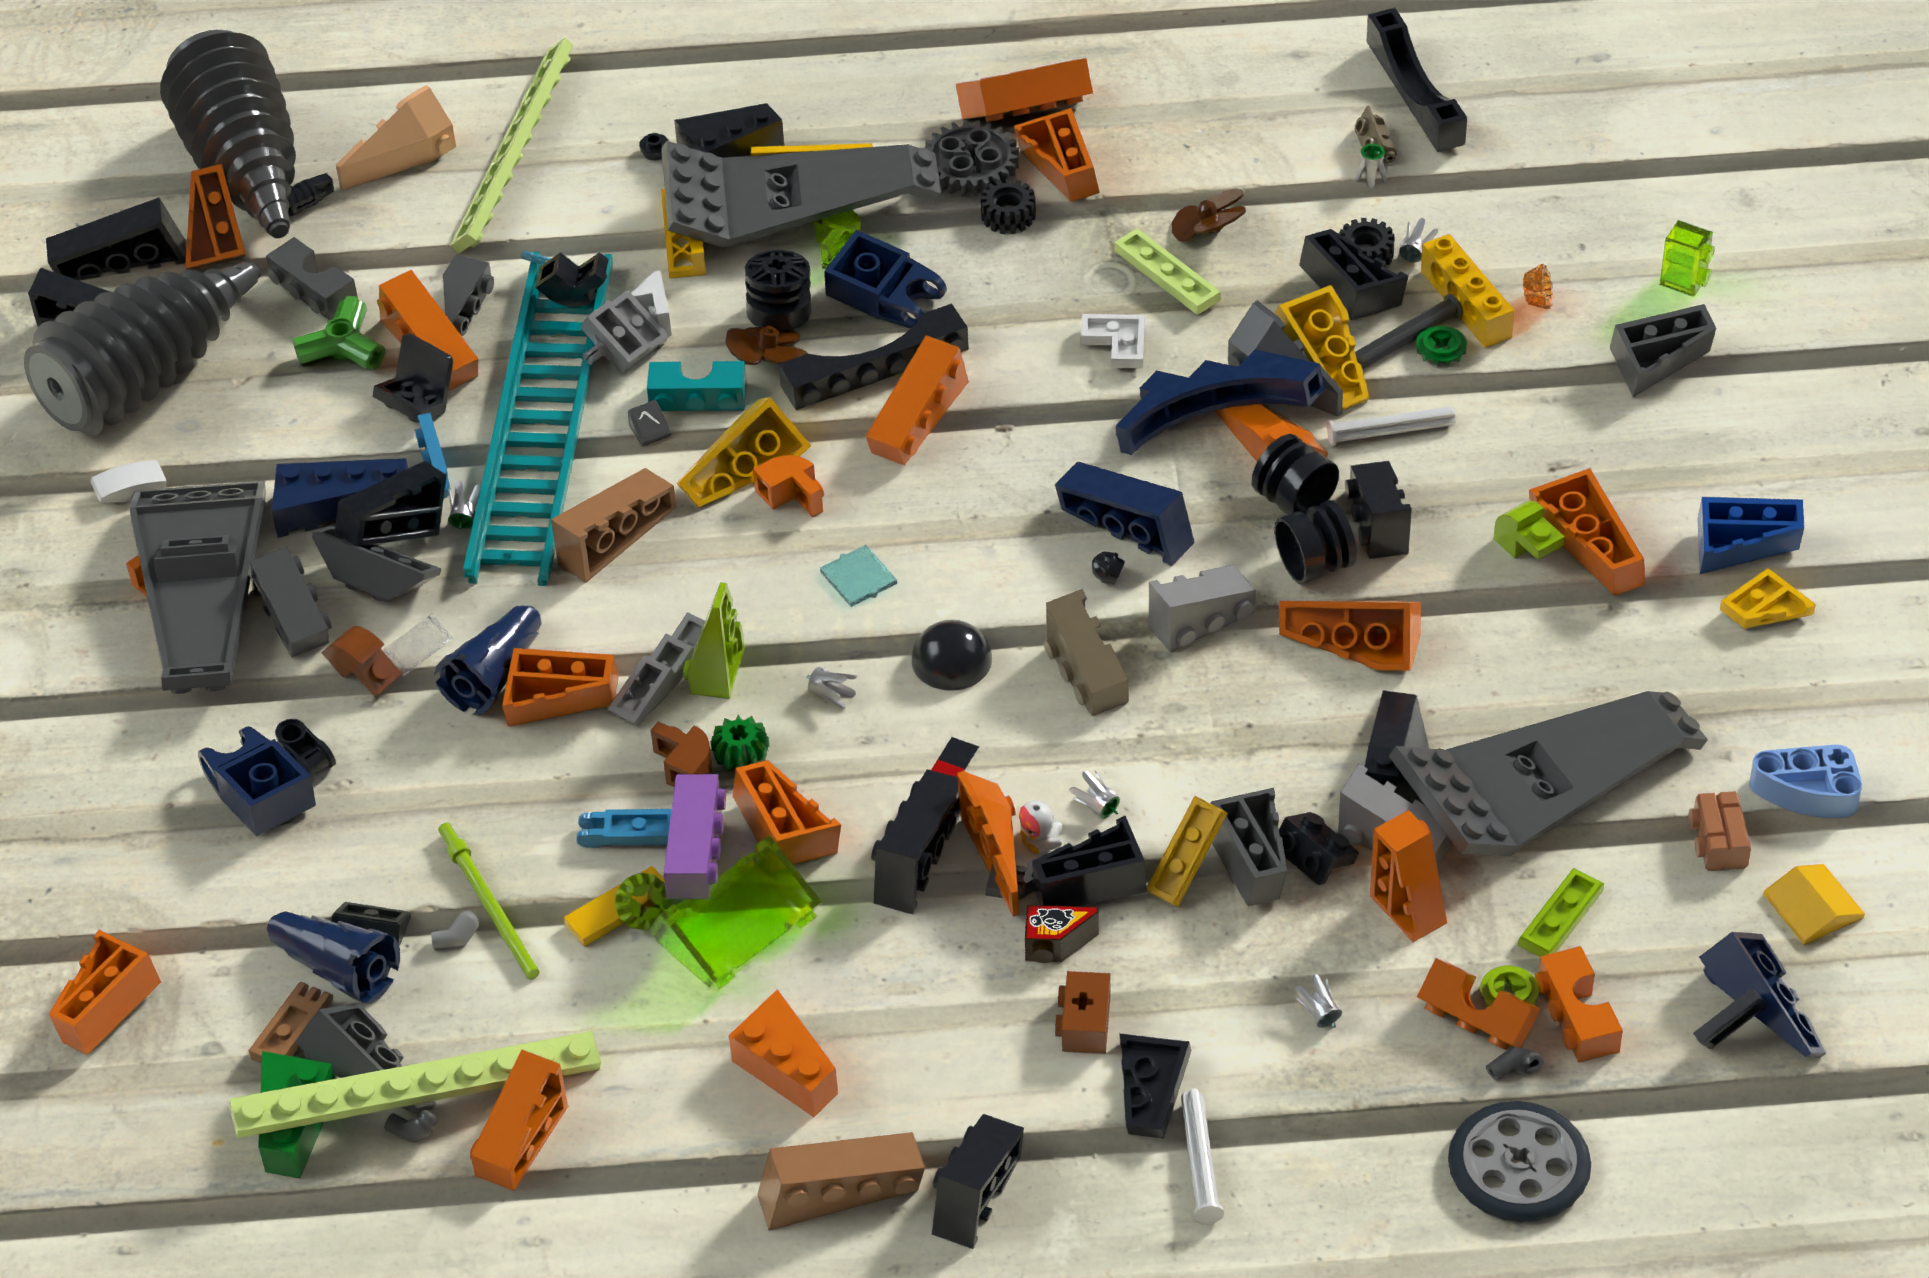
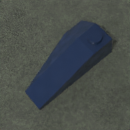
(1749, 962)

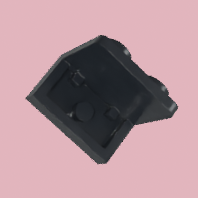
(420, 380)

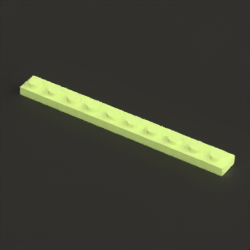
(510, 149)
(402, 1085)

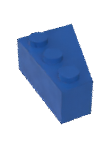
(1746, 530)

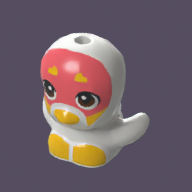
(1039, 828)

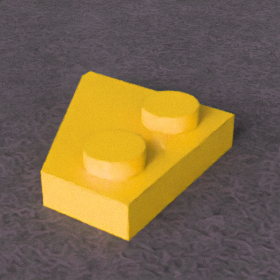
(1766, 601)

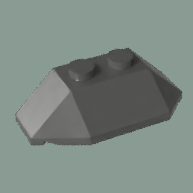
(372, 567)

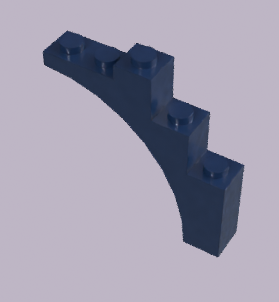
(1215, 386)

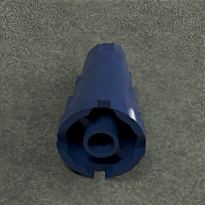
(481, 665)
(339, 952)

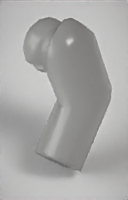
(459, 932)

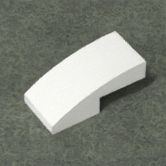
(121, 482)

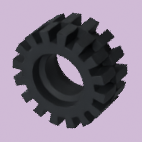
(1008, 218)
(1371, 234)

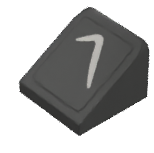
(648, 423)

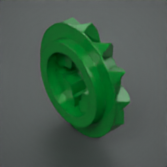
(1441, 336)

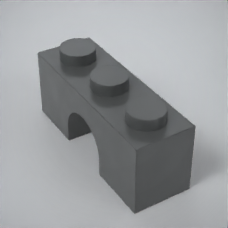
(296, 270)

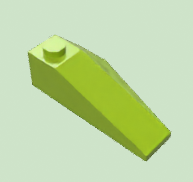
(717, 651)

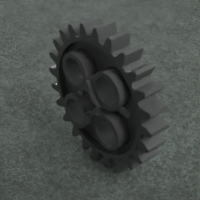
(987, 149)

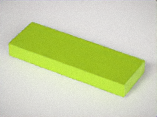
(1561, 913)

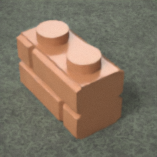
(1720, 831)

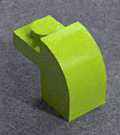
(1527, 530)

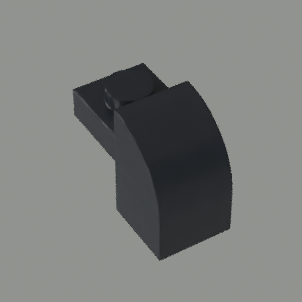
(569, 283)

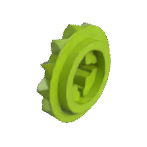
(629, 909)
(1517, 979)

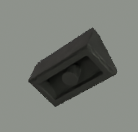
(378, 918)

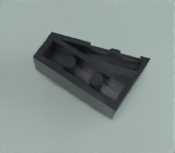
(731, 131)
(1357, 279)
(395, 508)
(1093, 870)
(973, 1176)

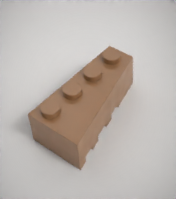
(610, 522)
(837, 1176)

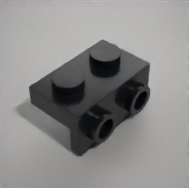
(1315, 846)

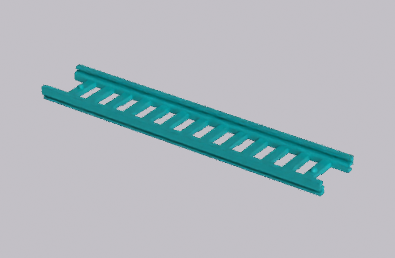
(503, 438)

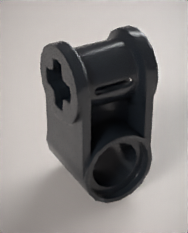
(304, 746)

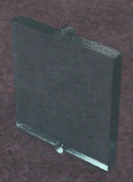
(858, 575)

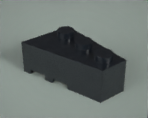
(57, 293)
(1379, 510)

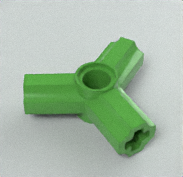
(342, 338)

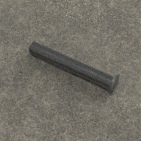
(1409, 330)

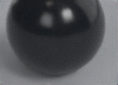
(951, 655)

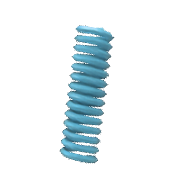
(529, 254)

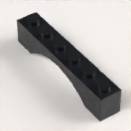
(1436, 114)
(819, 378)

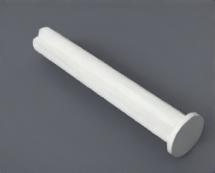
(1390, 424)
(1200, 1157)

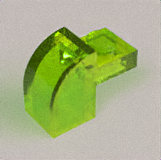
(834, 233)

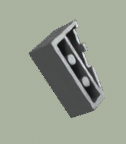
(1252, 845)

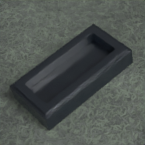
(1730, 1019)

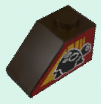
(1058, 931)

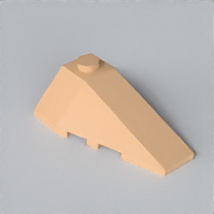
(406, 140)

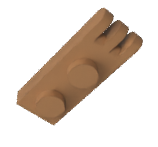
(290, 1021)

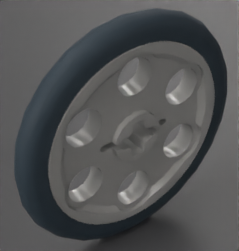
(1507, 1201)

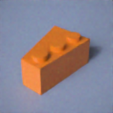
(212, 223)

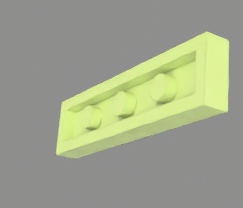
(1167, 271)

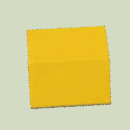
(1812, 902)

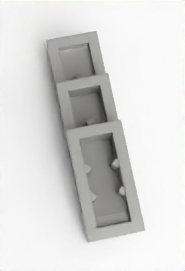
(657, 674)

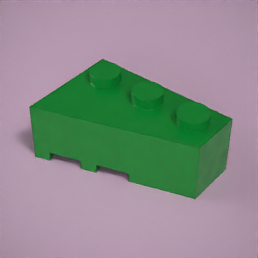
(289, 1149)

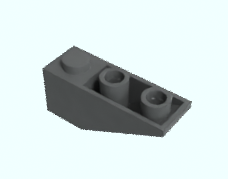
(465, 288)

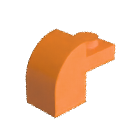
(789, 478)

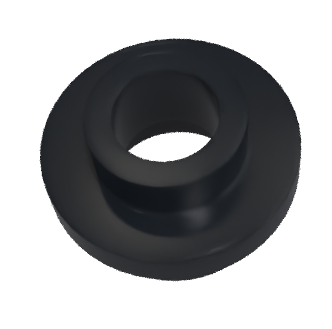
(651, 146)

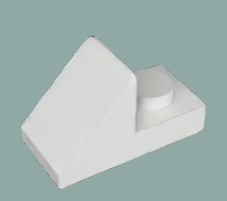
(653, 299)

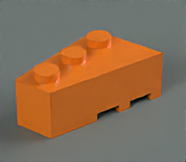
(1059, 153)
(557, 684)
(777, 809)
(1407, 876)
(103, 993)
(784, 1055)
(520, 1121)

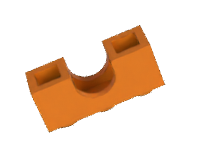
(1448, 991)
(1586, 1028)

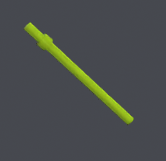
(460, 854)

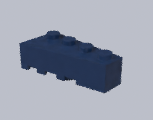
(311, 491)
(1128, 508)

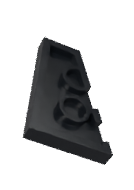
(1152, 1080)

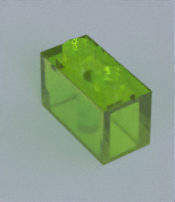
(1687, 258)

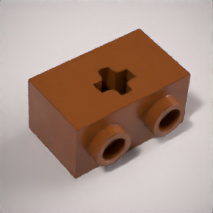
(1084, 1012)

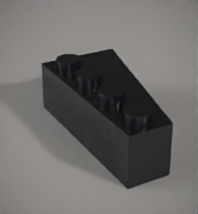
(915, 841)

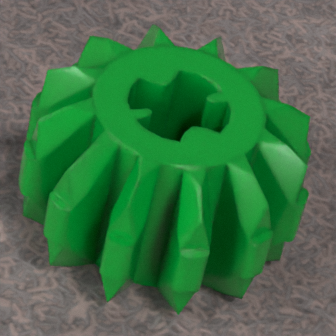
(739, 743)

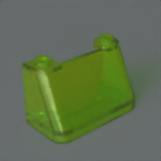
(744, 915)

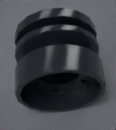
(778, 289)
(1294, 475)
(1315, 541)

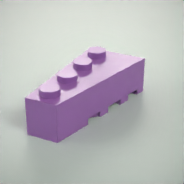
(694, 836)

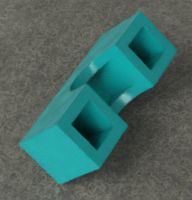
(719, 391)

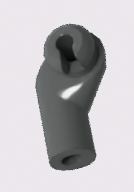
(1515, 1060)
(414, 1129)

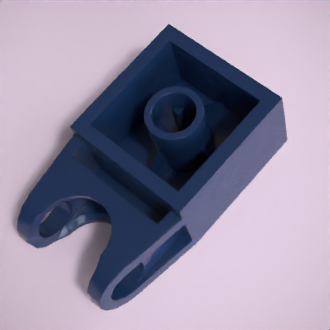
(880, 280)
(259, 781)

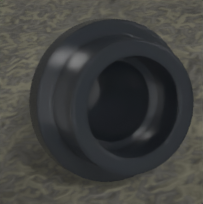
(1107, 566)

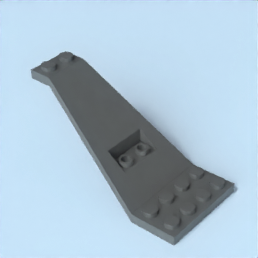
(764, 194)
(197, 575)
(1528, 780)

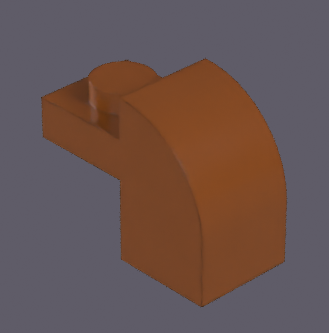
(362, 654)
(683, 752)

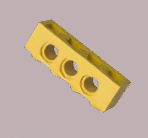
(1455, 273)

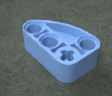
(1809, 780)

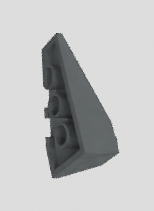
(352, 1044)

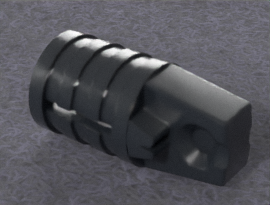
(309, 193)

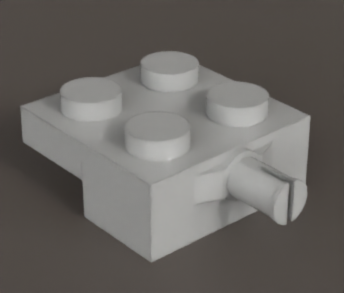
(622, 332)

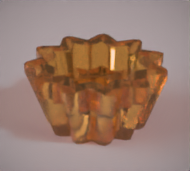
(1538, 287)

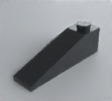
(1396, 724)

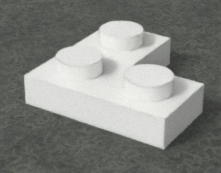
(1121, 331)

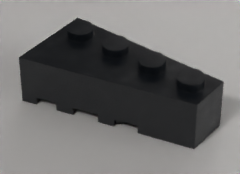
(117, 243)

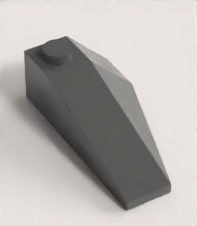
(1263, 331)

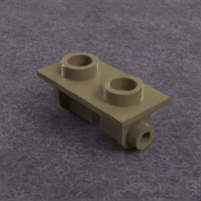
(1372, 130)

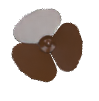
(1208, 216)
(762, 344)

